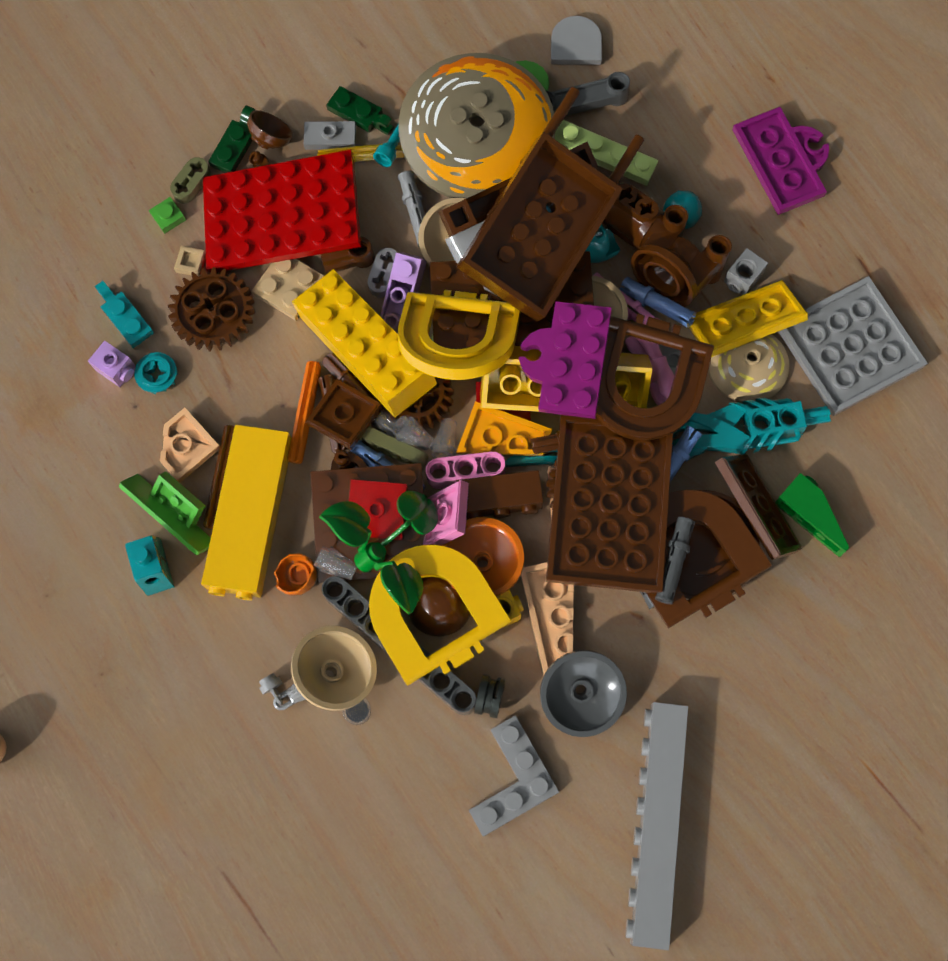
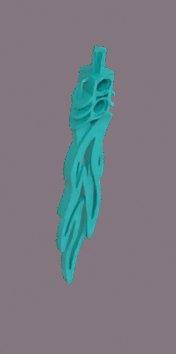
(725, 436)

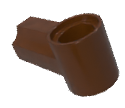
(347, 258)

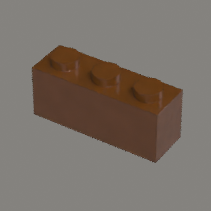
(504, 495)

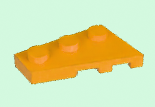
(499, 432)

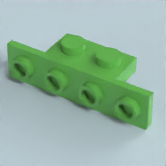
(170, 506)

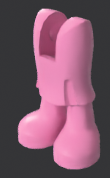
(662, 375)

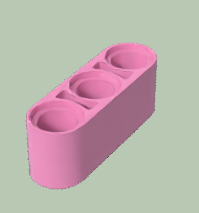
(452, 465)

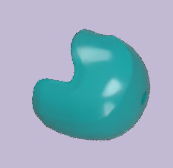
(603, 246)

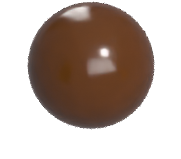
(439, 609)

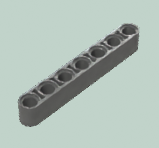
(363, 622)

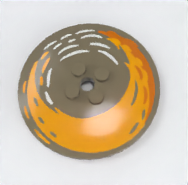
(437, 127)

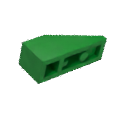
(811, 510)

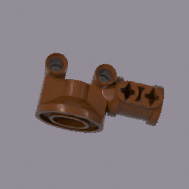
(664, 257)

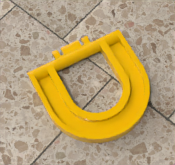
(456, 363)
(472, 589)

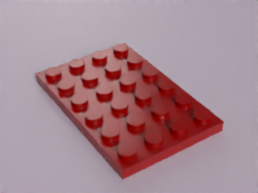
(281, 211)

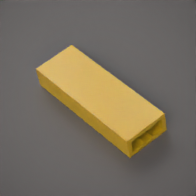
(247, 512)

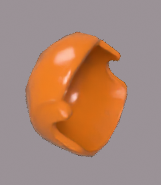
(295, 574)

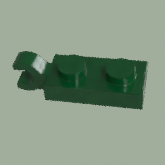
(357, 109)
(233, 144)

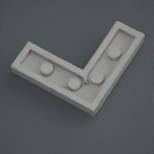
(531, 789)

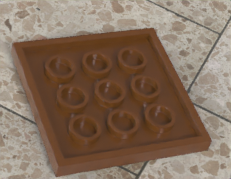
(334, 487)

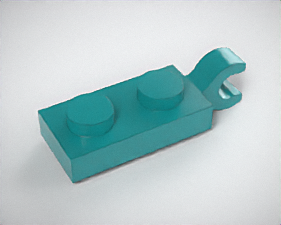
(124, 316)

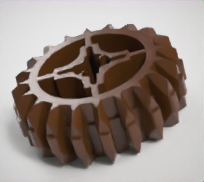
(443, 394)

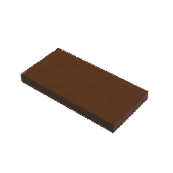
(758, 506)

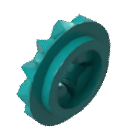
(148, 365)

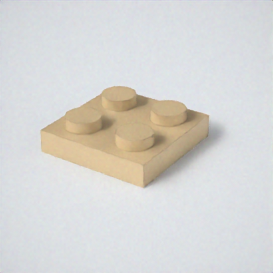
(284, 283)

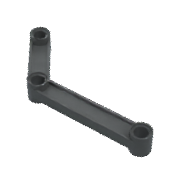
(595, 94)

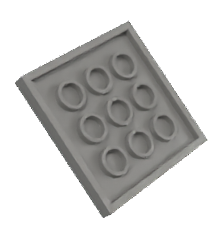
(852, 346)

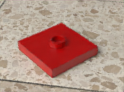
(380, 503)

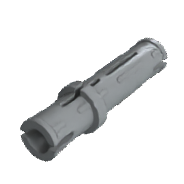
(412, 198)

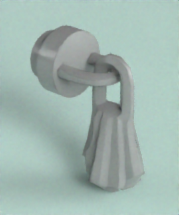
(270, 684)

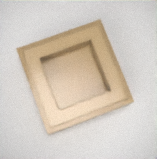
(190, 260)

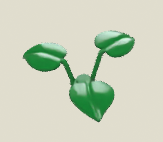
(350, 525)

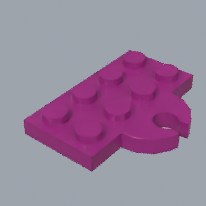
(783, 158)
(569, 359)

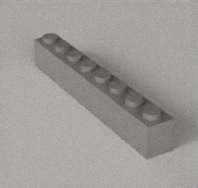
(658, 826)

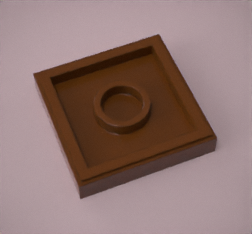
(344, 414)

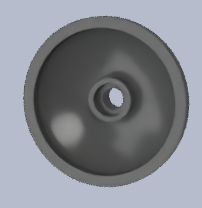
(594, 708)

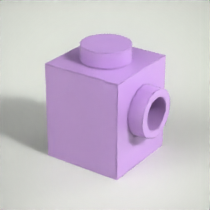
(112, 364)

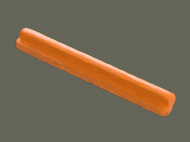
(304, 410)

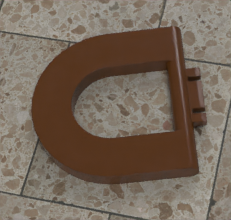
(685, 391)
(735, 541)

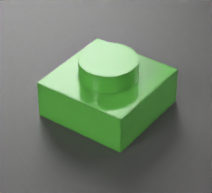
(167, 215)

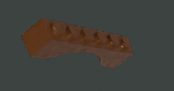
(475, 208)

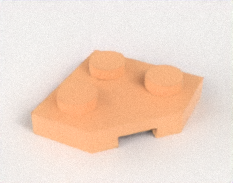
(185, 445)

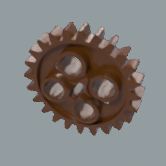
(221, 328)

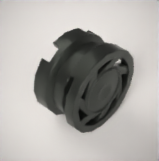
(487, 691)

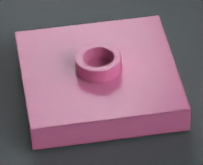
(452, 510)

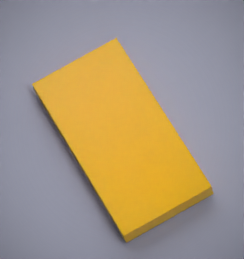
(748, 317)

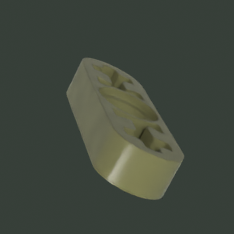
(393, 448)

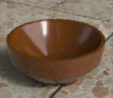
(268, 130)

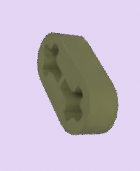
(188, 179)

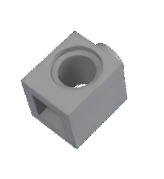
(748, 263)

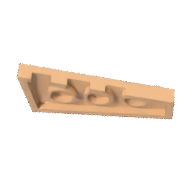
(550, 613)

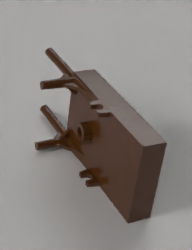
(524, 248)

